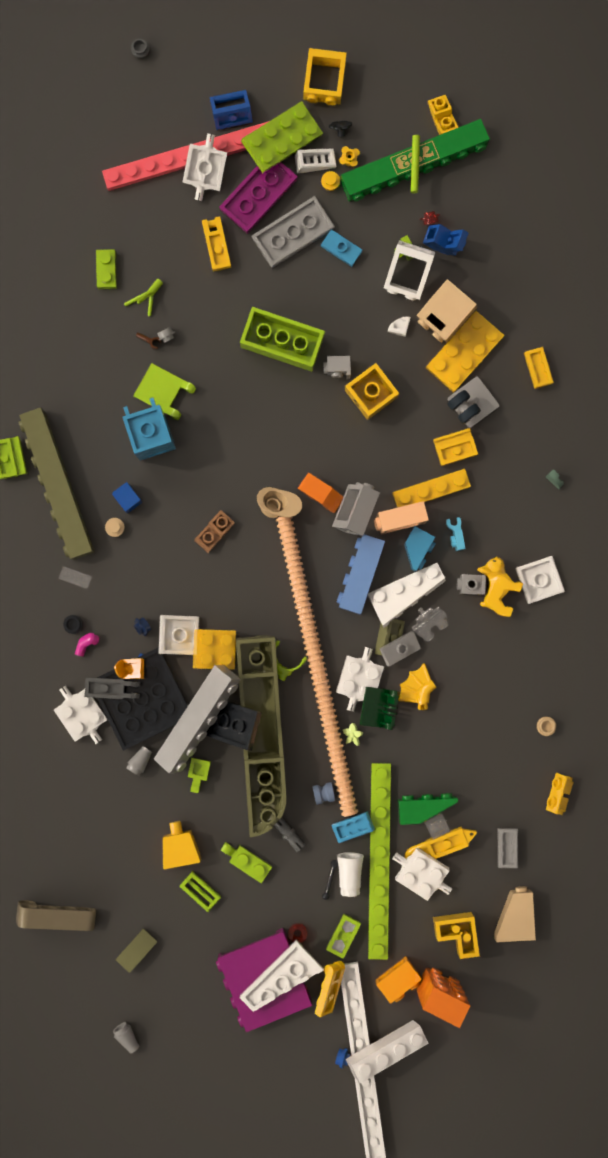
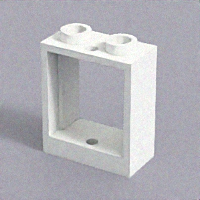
(416, 252)

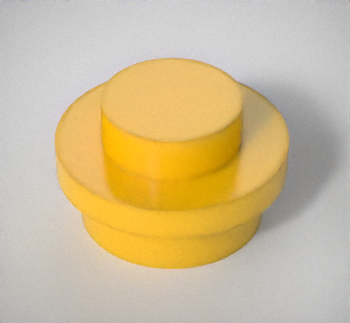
(330, 180)

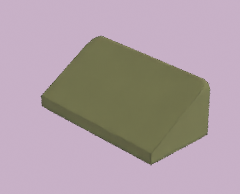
(389, 634)

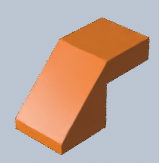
(321, 492)

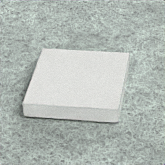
(540, 579)
(177, 634)

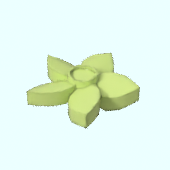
(352, 734)

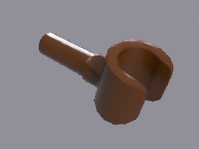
(149, 340)

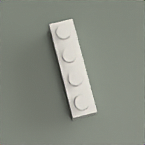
(386, 1051)

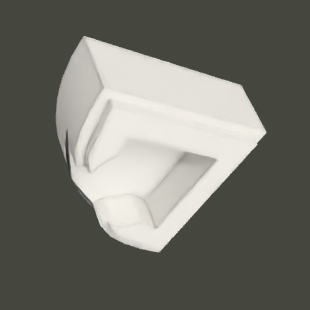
(399, 326)

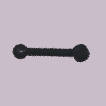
(334, 864)

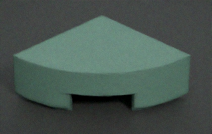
(553, 476)

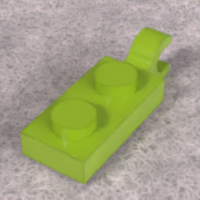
(247, 862)

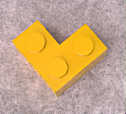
(459, 928)

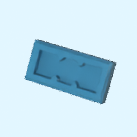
(341, 248)
(353, 827)

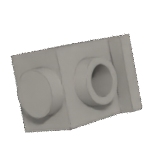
(337, 366)
(478, 589)

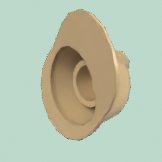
(278, 503)

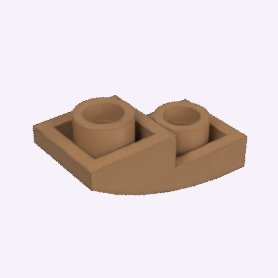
(214, 531)

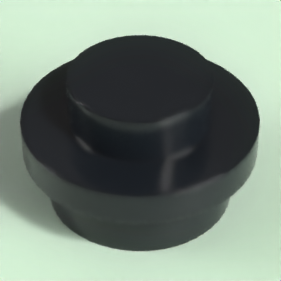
(73, 624)

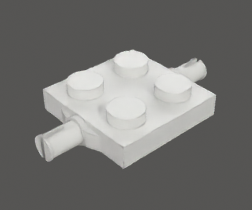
(204, 167)
(358, 675)
(80, 715)
(422, 873)

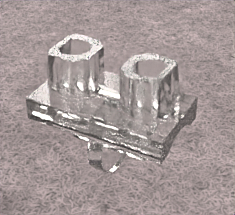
(428, 620)

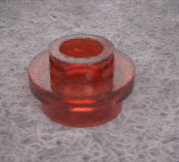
(293, 937)

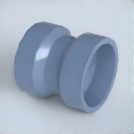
(323, 793)

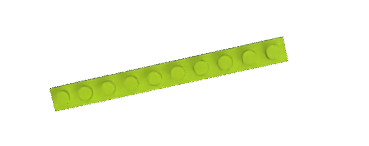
(379, 861)

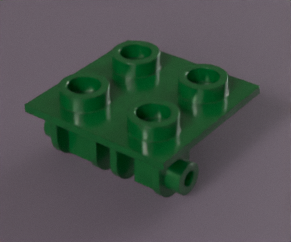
(379, 708)

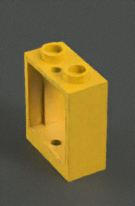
(330, 59)

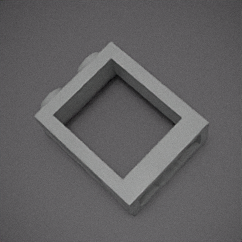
(356, 508)

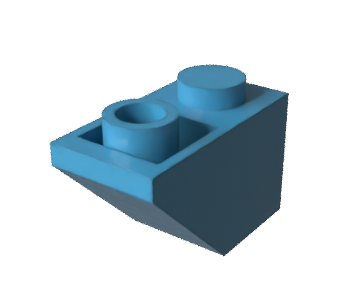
(417, 546)

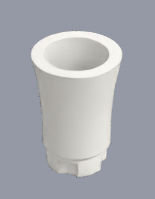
(350, 873)

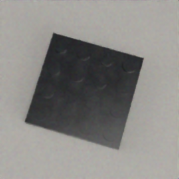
(154, 711)

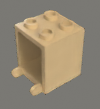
(450, 307)

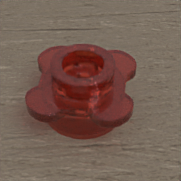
(430, 218)

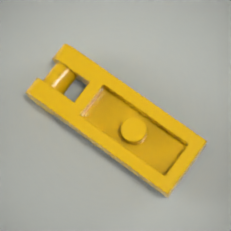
(216, 244)
(330, 988)

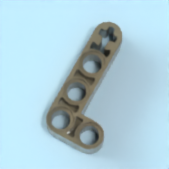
(54, 917)

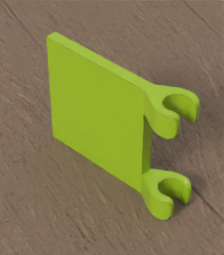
(163, 388)

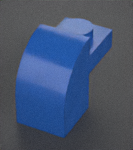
(445, 240)

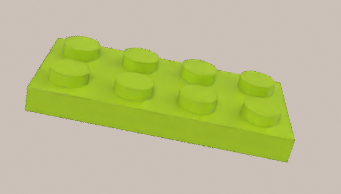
(281, 137)

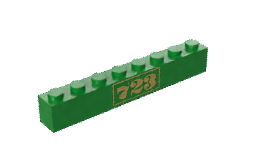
(397, 166)

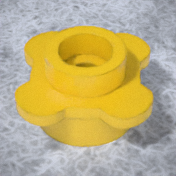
(344, 160)

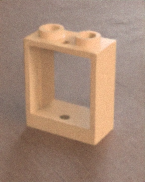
(401, 518)

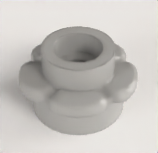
(166, 334)

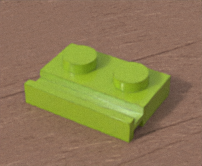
(11, 458)

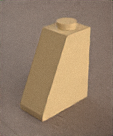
(517, 917)

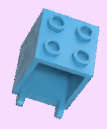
(148, 431)

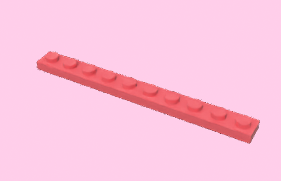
(170, 160)

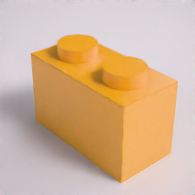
(398, 980)

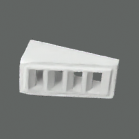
(315, 166)

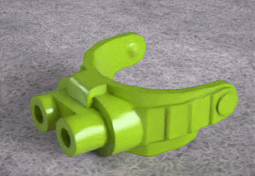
(283, 671)

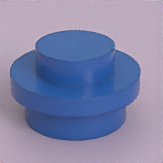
(341, 1057)

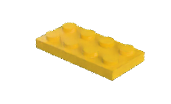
(464, 351)

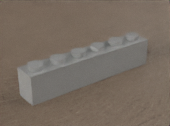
(197, 719)

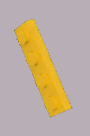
(432, 489)

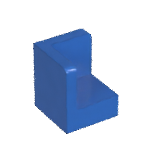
(127, 497)

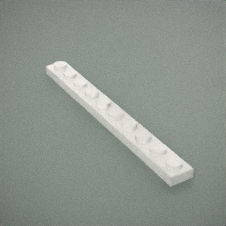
(359, 1040)

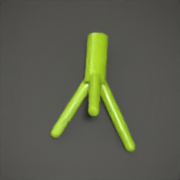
(150, 293)

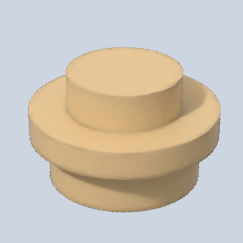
(114, 527)
(546, 726)

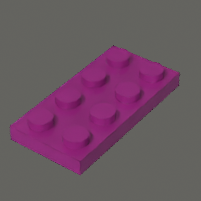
(257, 195)

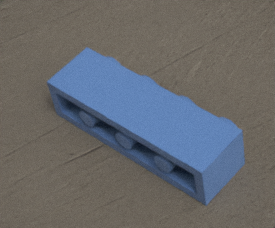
(361, 574)

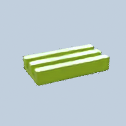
(188, 880)

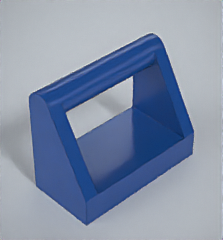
(234, 114)

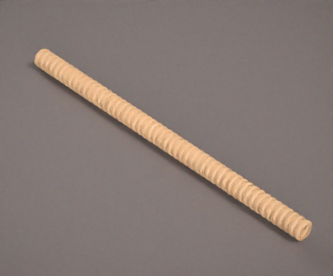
(317, 666)

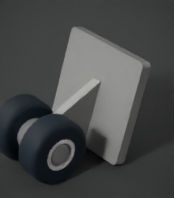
(472, 402)

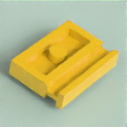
(455, 447)

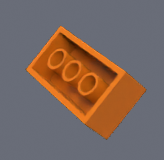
(443, 996)

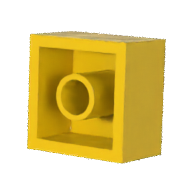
(371, 391)
(214, 648)

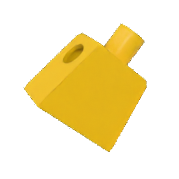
(179, 847)

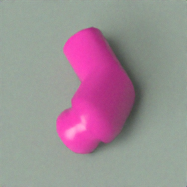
(85, 641)

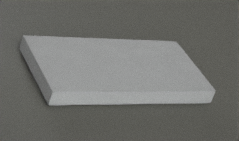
(293, 232)

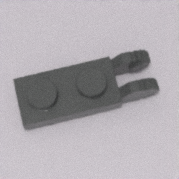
(109, 688)

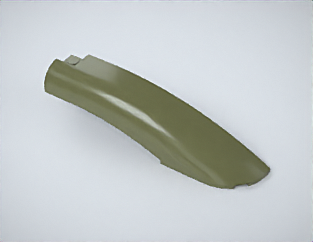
(266, 761)

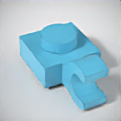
(457, 539)

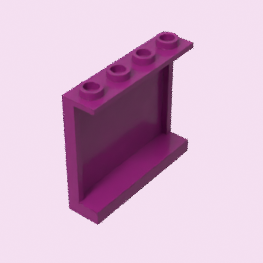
(244, 966)

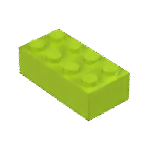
(282, 339)

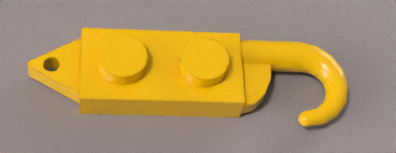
(445, 844)

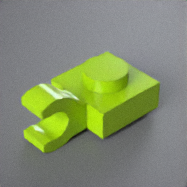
(198, 771)

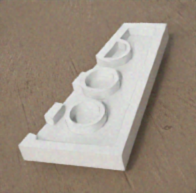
(399, 595)
(287, 971)

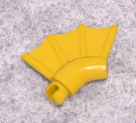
(417, 688)

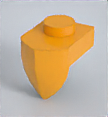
(130, 668)

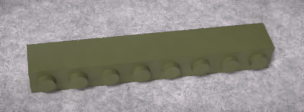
(57, 484)

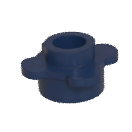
(142, 626)

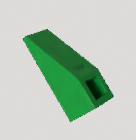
(418, 810)

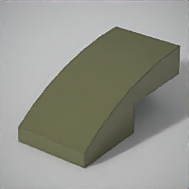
(136, 950)

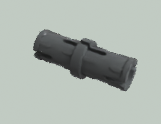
(289, 834)

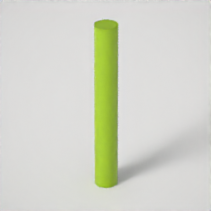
(415, 163)

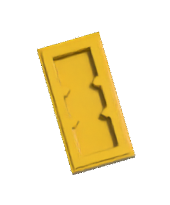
(538, 367)

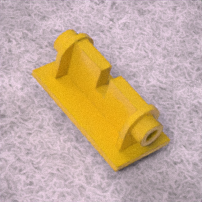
(556, 802)

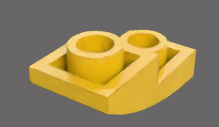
(442, 114)

